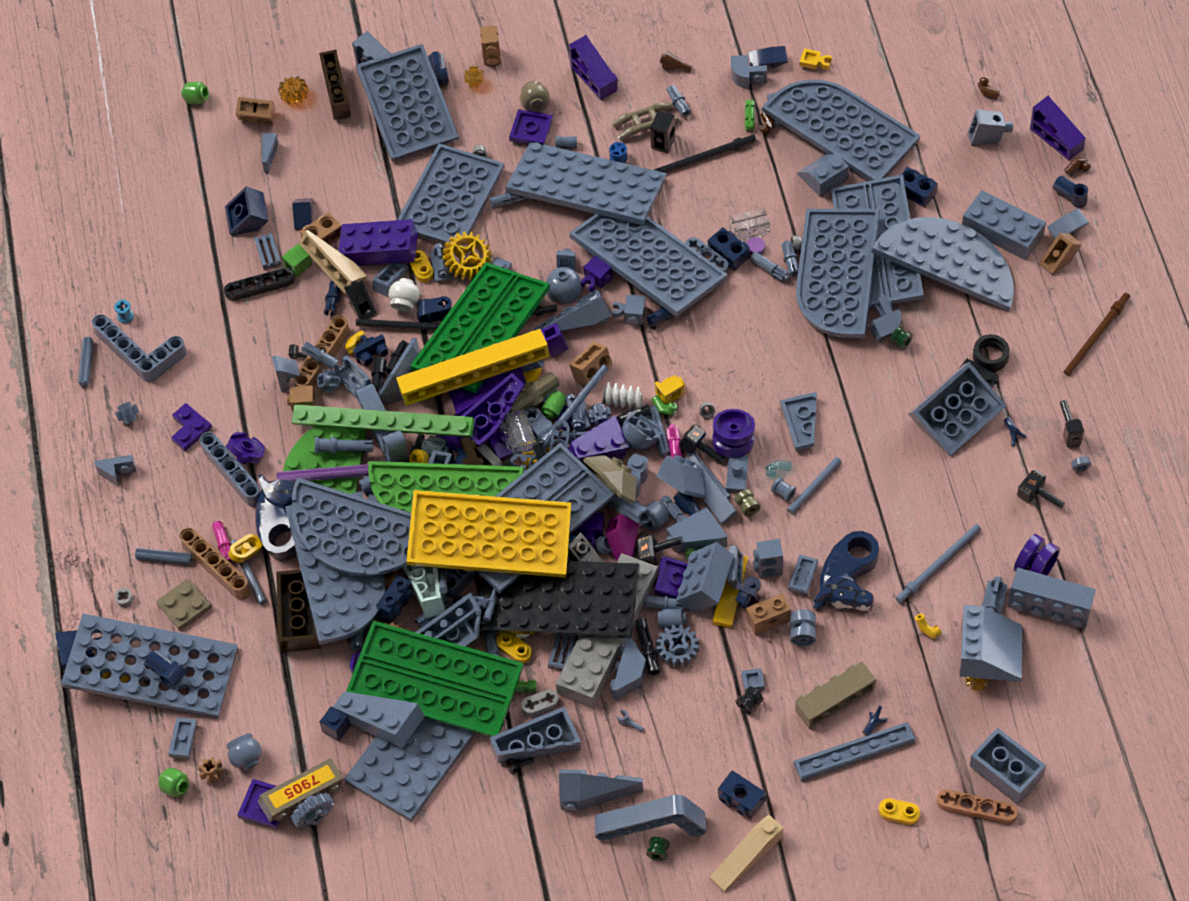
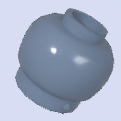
(244, 751)

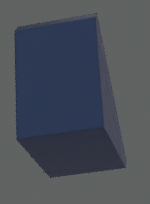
(302, 212)

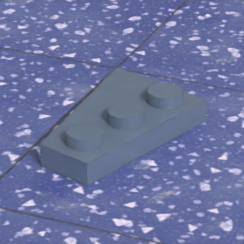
(800, 419)

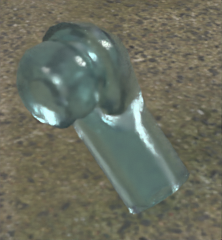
(777, 465)

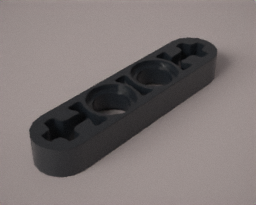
(260, 287)

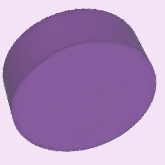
(756, 245)

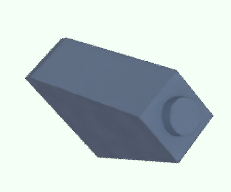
(697, 531)

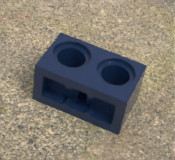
(918, 187)
(730, 248)

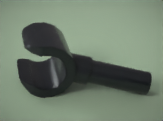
(294, 352)
(517, 765)

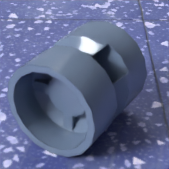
(802, 627)

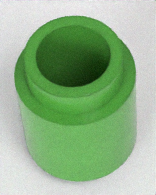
(553, 405)

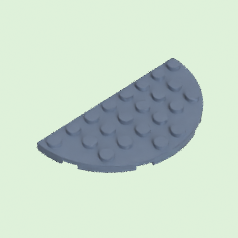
(951, 256)
(350, 530)

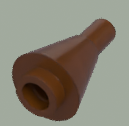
(671, 61)

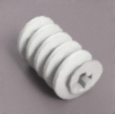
(622, 396)

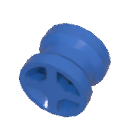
(620, 149)

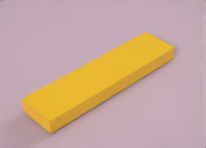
(727, 605)

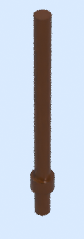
(1115, 310)

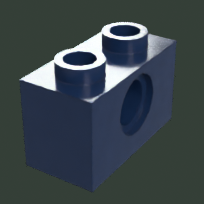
(736, 784)

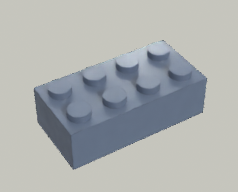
(1004, 224)
(1051, 598)

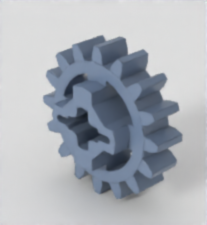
(678, 638)
(312, 810)

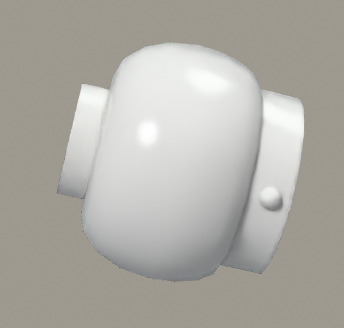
(404, 295)

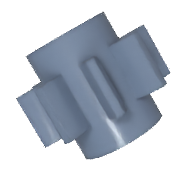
(328, 380)
(127, 412)
(599, 414)

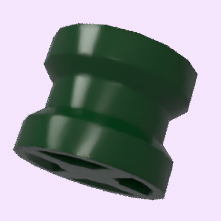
(901, 338)
(658, 848)

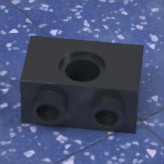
(663, 131)

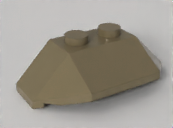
(614, 475)

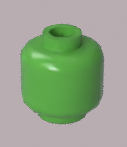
(195, 93)
(173, 782)

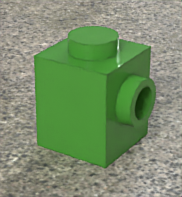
(297, 260)

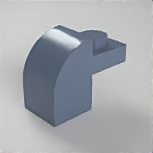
(743, 74)
(889, 319)

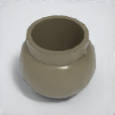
(534, 96)

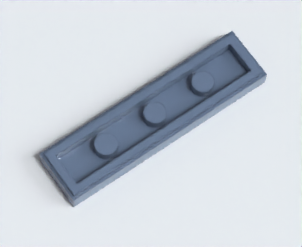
(715, 497)

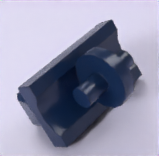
(370, 347)
(748, 594)

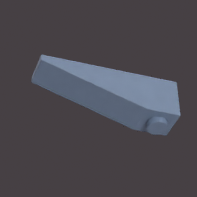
(588, 311)
(583, 790)

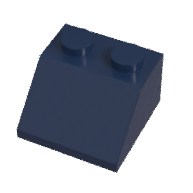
(246, 212)

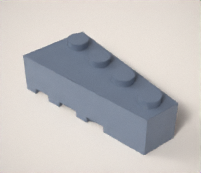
(368, 48)
(381, 716)
(539, 737)

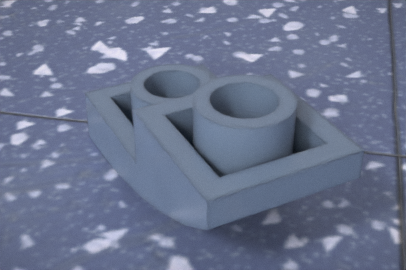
(1068, 223)

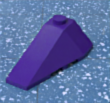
(493, 408)

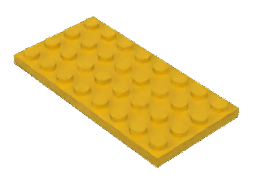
(489, 533)

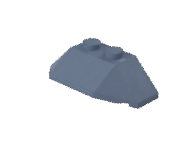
(390, 390)
(457, 624)

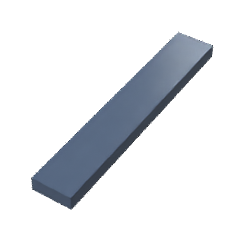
(854, 751)

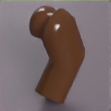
(986, 90)
(767, 125)
(1077, 163)

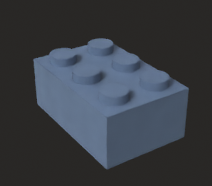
(704, 577)
(1007, 765)

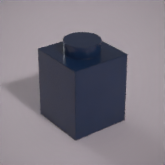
(334, 723)

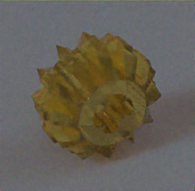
(293, 90)

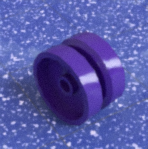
(733, 433)
(1037, 556)

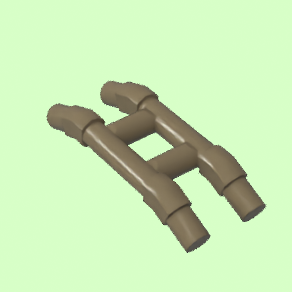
(634, 116)

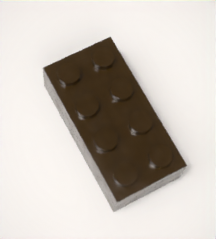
(294, 615)

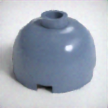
(564, 285)
(639, 432)

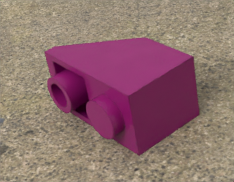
(622, 535)

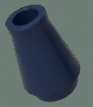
(686, 503)

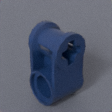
(433, 309)

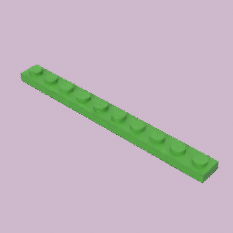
(383, 421)

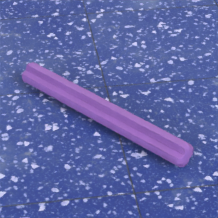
(325, 473)

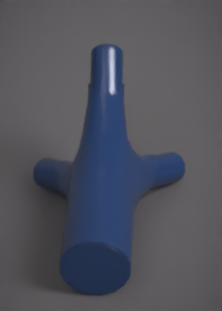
(1014, 431)
(873, 721)

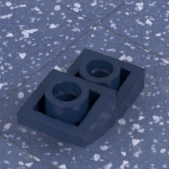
(768, 56)

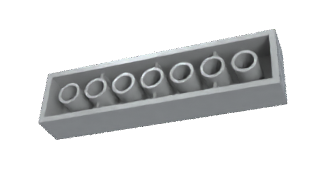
(596, 656)

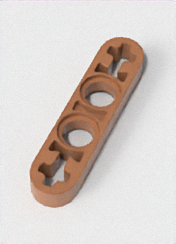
(975, 810)

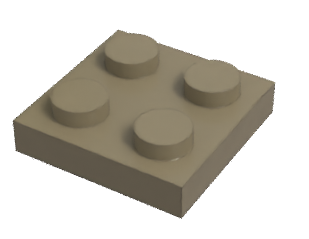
(183, 604)

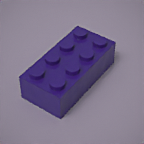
(379, 242)

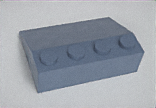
(957, 409)
(990, 645)

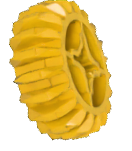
(461, 251)

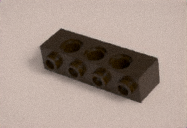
(335, 84)

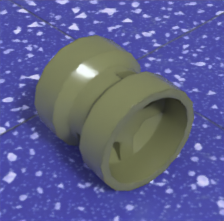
(747, 502)

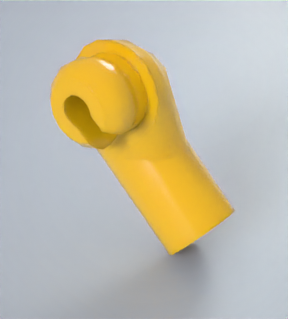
(352, 341)
(925, 628)

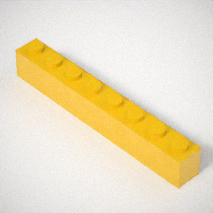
(473, 367)

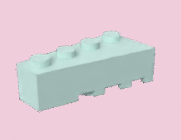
(426, 588)

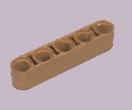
(331, 333)
(217, 570)

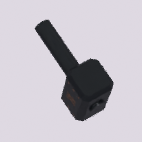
(1073, 429)
(693, 439)
(1033, 485)
(649, 547)

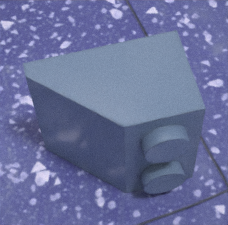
(825, 173)
(682, 475)

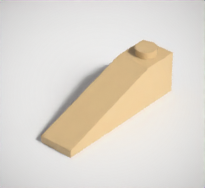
(331, 261)
(748, 852)

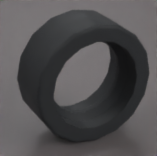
(994, 341)

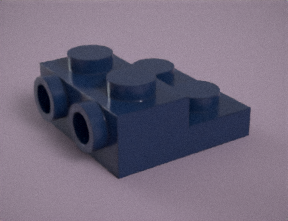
(394, 599)

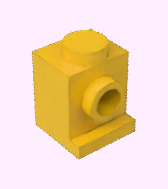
(670, 389)

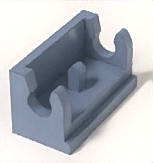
(351, 375)

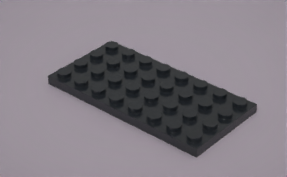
(589, 602)

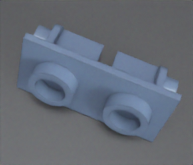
(440, 271)
(580, 417)
(995, 595)

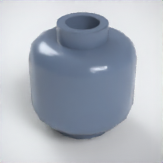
(659, 516)

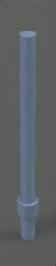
(546, 438)
(913, 586)

